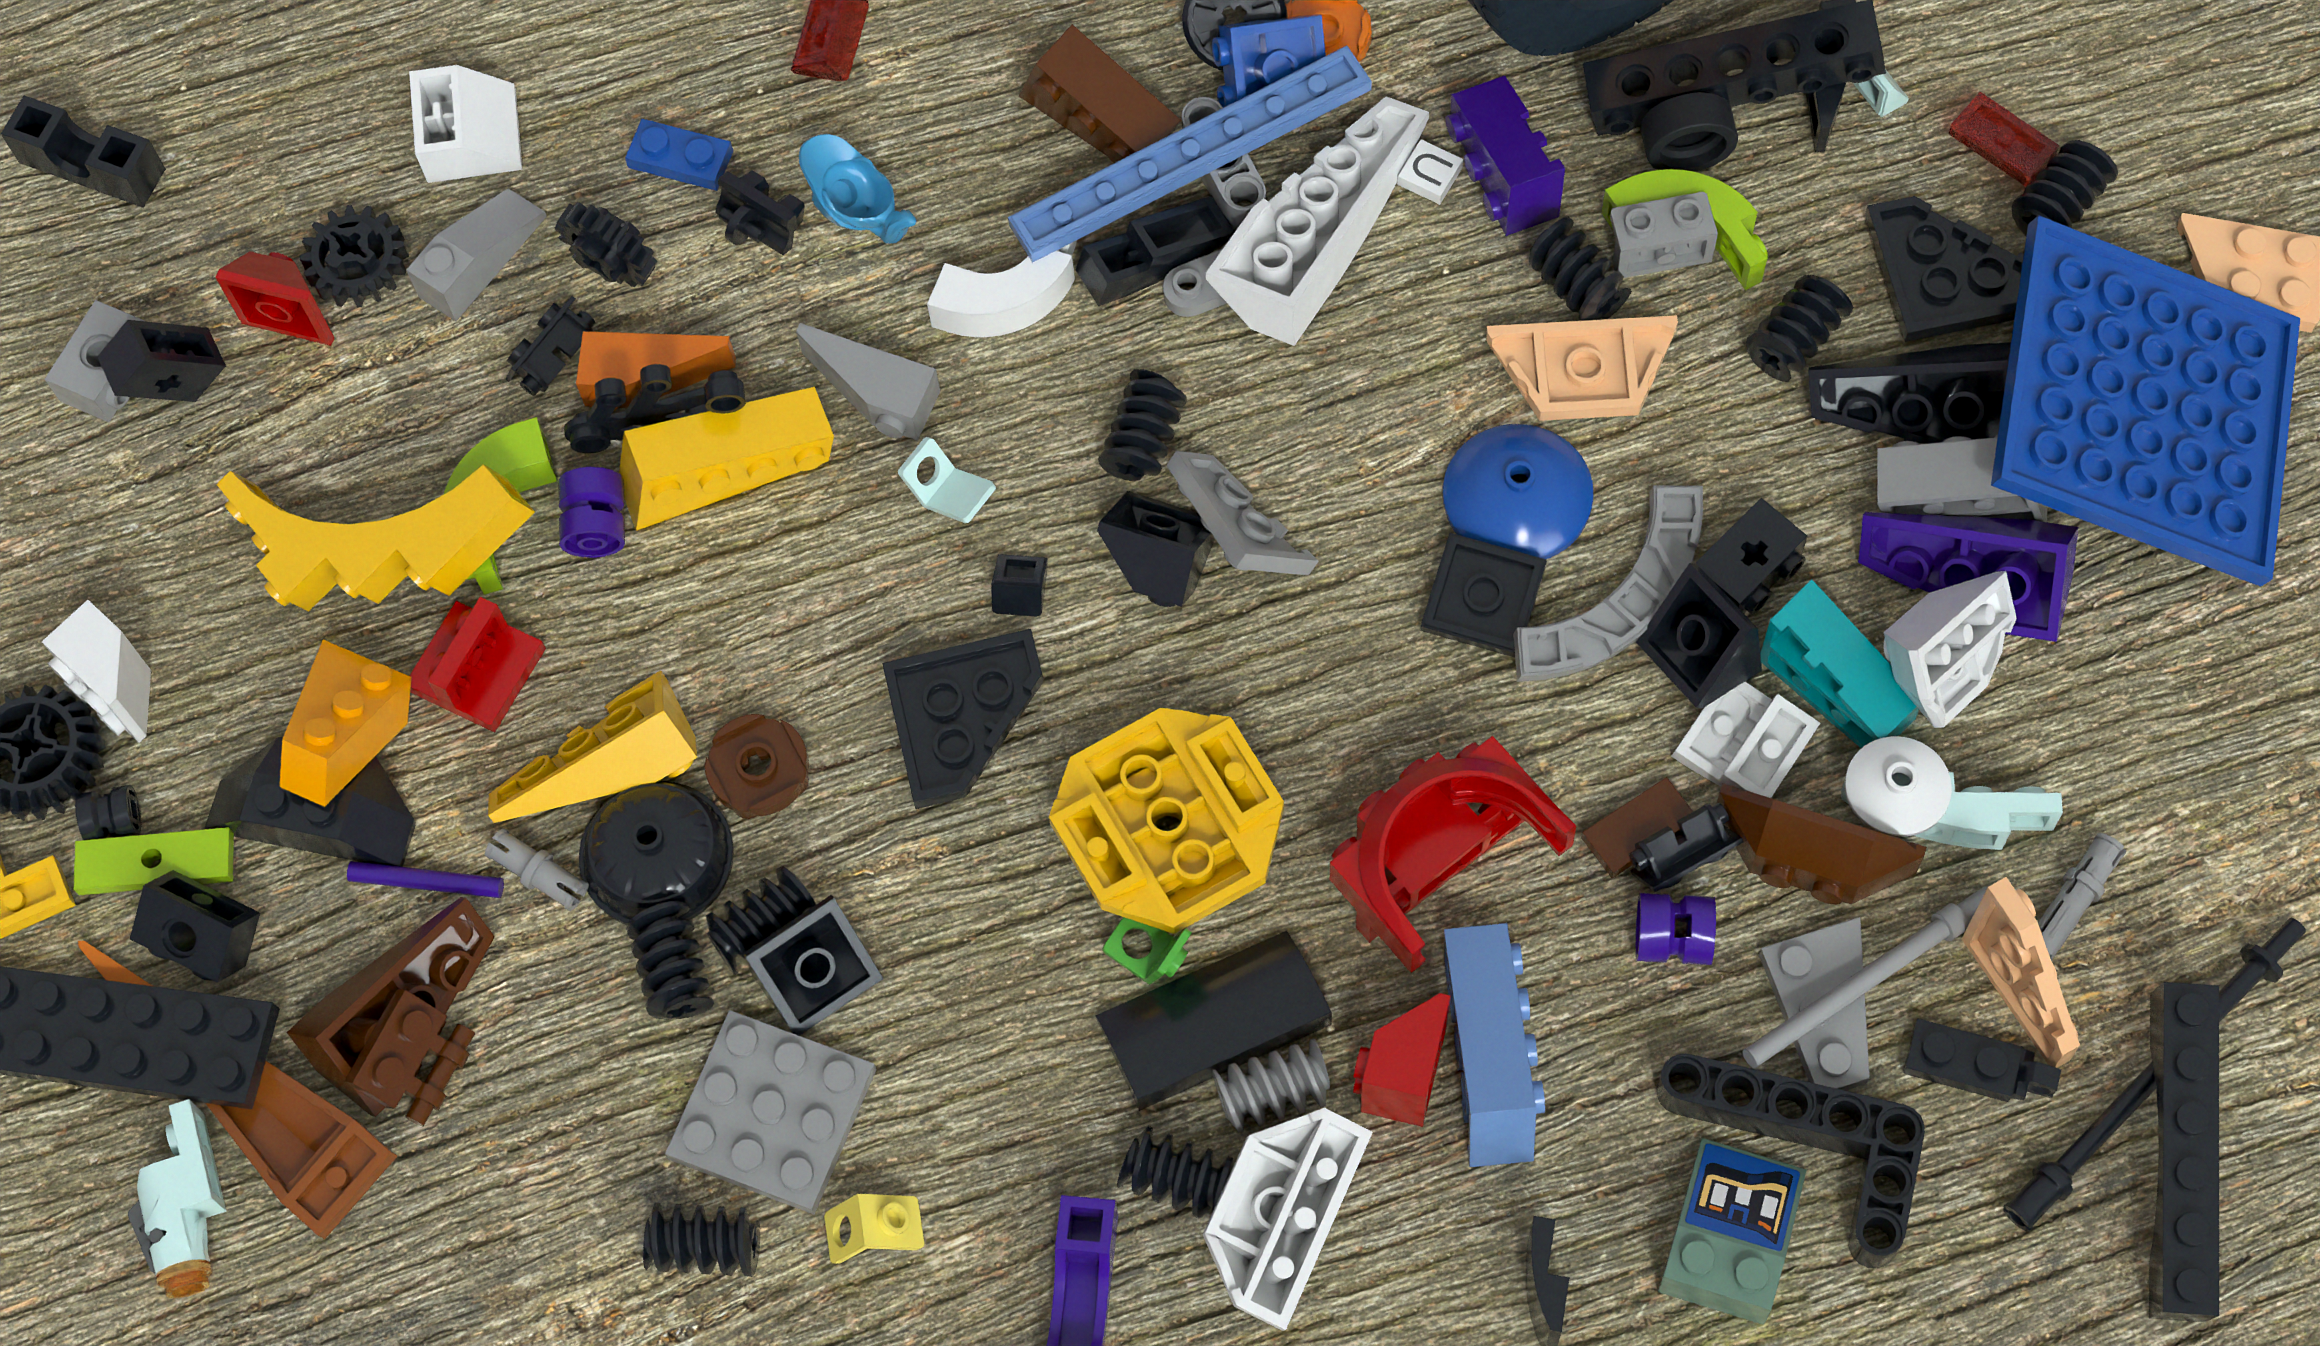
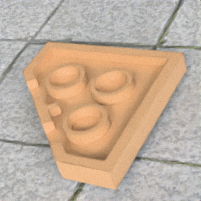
(2016, 961)

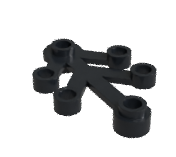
(594, 429)

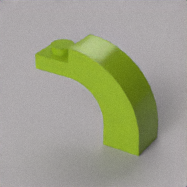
(1731, 212)
(521, 457)

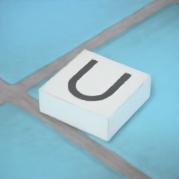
(1430, 171)

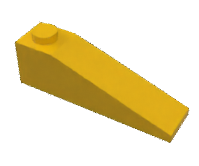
(630, 747)

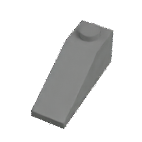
(472, 252)
(883, 387)

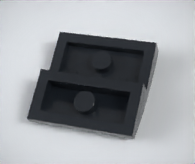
(1544, 1291)

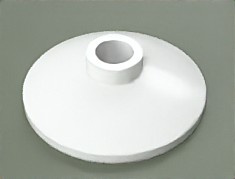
(1891, 807)

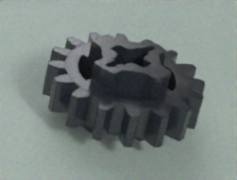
(605, 244)
(354, 256)

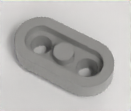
(1200, 298)

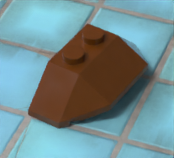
(1815, 850)

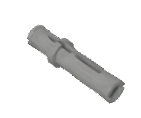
(2080, 889)

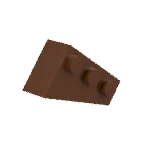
(1096, 98)

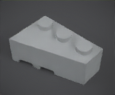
(1947, 481)

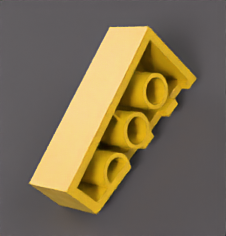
(716, 455)

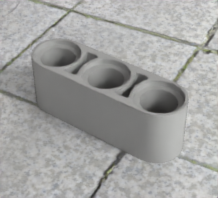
(1228, 184)

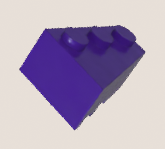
(1506, 156)

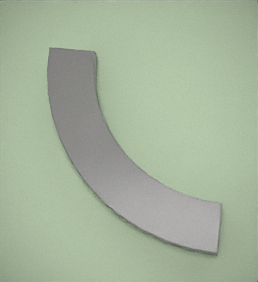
(1623, 615)

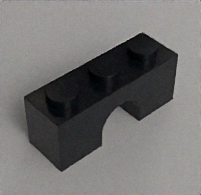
(113, 164)

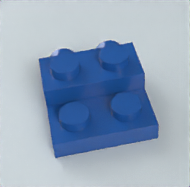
(1264, 52)

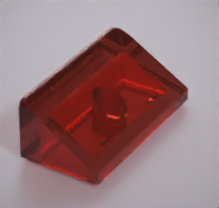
(830, 39)

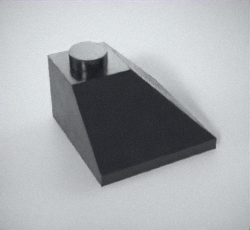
(1157, 547)

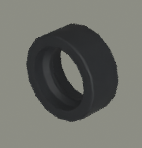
(1702, 115)

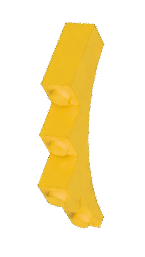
(430, 544)

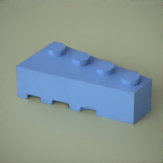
(1492, 1044)

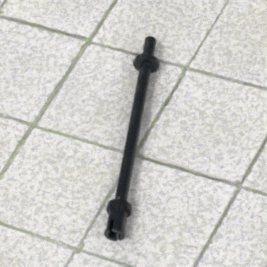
(2054, 1179)

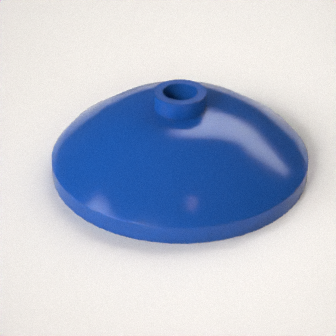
(1524, 517)

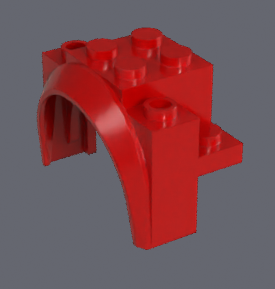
(1428, 834)

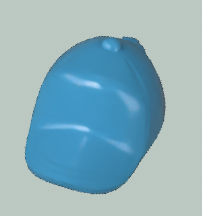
(851, 189)

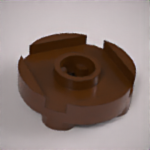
(751, 793)

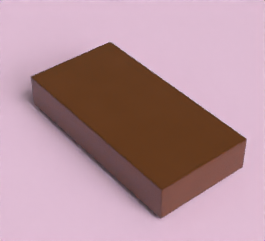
(1641, 817)

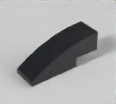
(1152, 249)

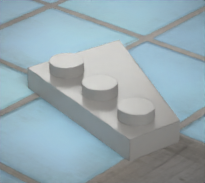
(1225, 510)
(1805, 971)

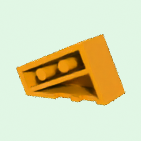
(341, 722)

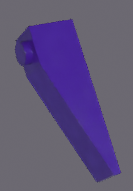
(1950, 550)

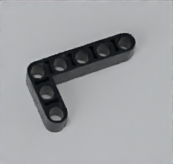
(1813, 1130)

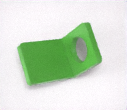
(1165, 952)

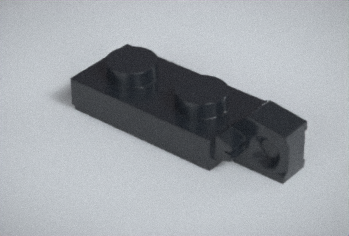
(1977, 1063)

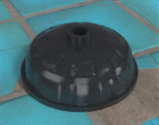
(683, 864)

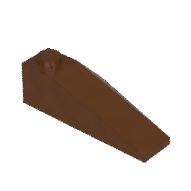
(428, 963)

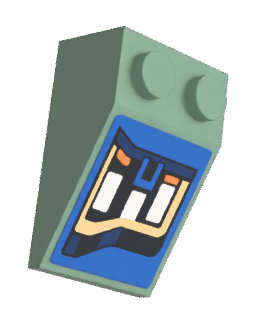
(1733, 1231)

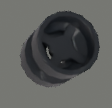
(112, 813)

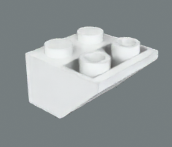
(464, 123)
(102, 669)

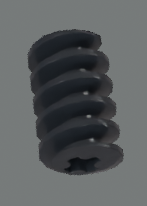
(2065, 185)
(1575, 275)
(1797, 326)
(1142, 426)
(759, 916)
(665, 963)
(1174, 1173)
(701, 1241)

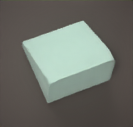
(1882, 93)

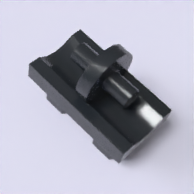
(756, 216)

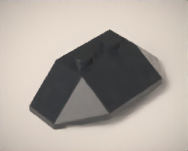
(359, 824)

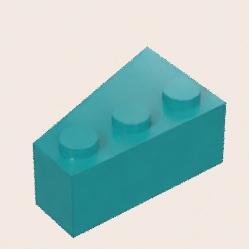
(1835, 668)

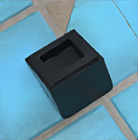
(1019, 585)

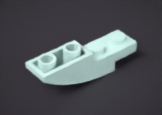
(1986, 817)

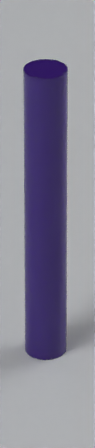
(425, 879)

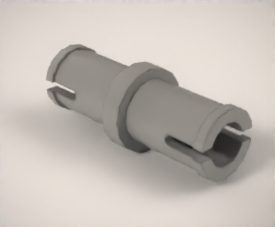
(536, 869)

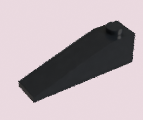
(1917, 393)

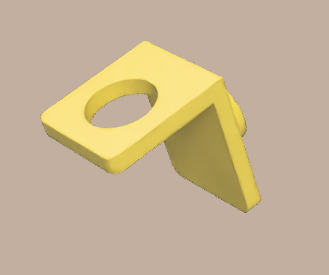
(875, 1224)

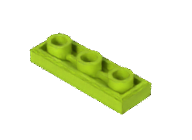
(126, 861)

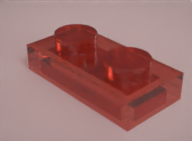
(2003, 139)

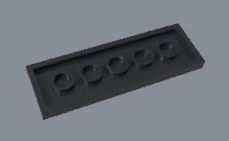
(133, 1037)

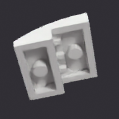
(1746, 740)

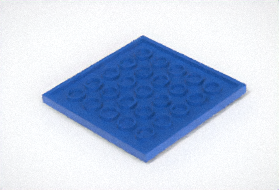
(2147, 402)

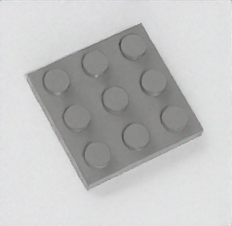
(771, 1112)

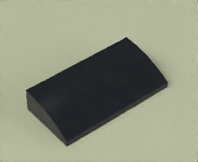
(1214, 1019)

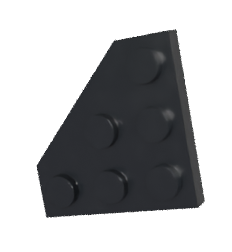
(1941, 271)
(959, 709)

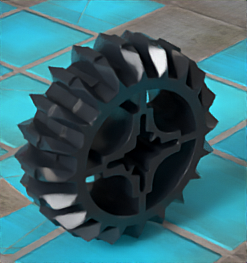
(55, 769)

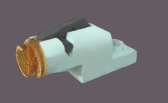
(174, 1205)

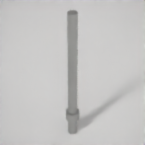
(1945, 925)

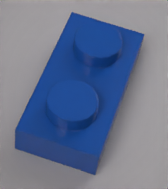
(679, 154)

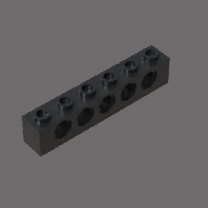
(1748, 48)

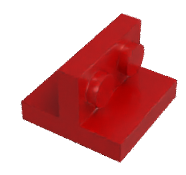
(476, 664)

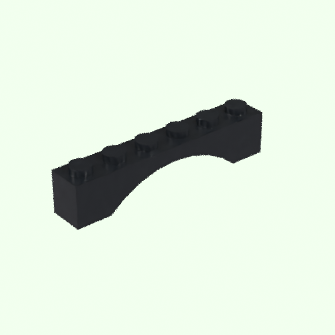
(2187, 1202)

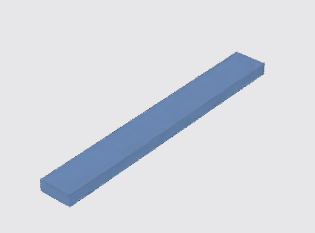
(1189, 153)

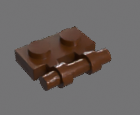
(396, 1051)

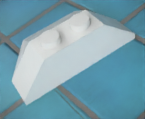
(1951, 644)
(1282, 1209)

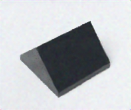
(1702, 639)
(812, 966)

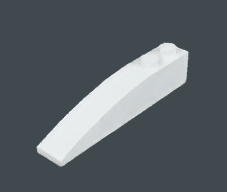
(1306, 236)

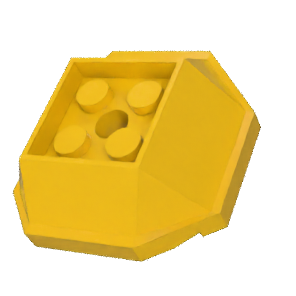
(1180, 769)

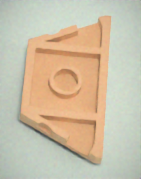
(2258, 263)
(1584, 364)

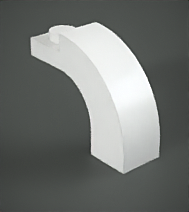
(1002, 301)

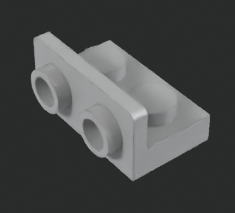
(1663, 234)

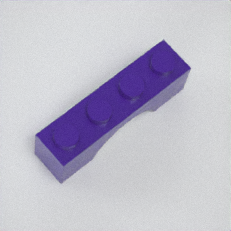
(1083, 1271)

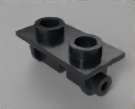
(535, 360)
(1664, 861)

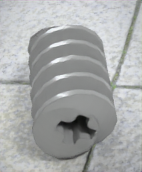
(1273, 1086)

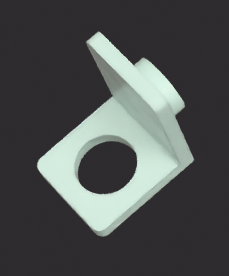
(950, 489)

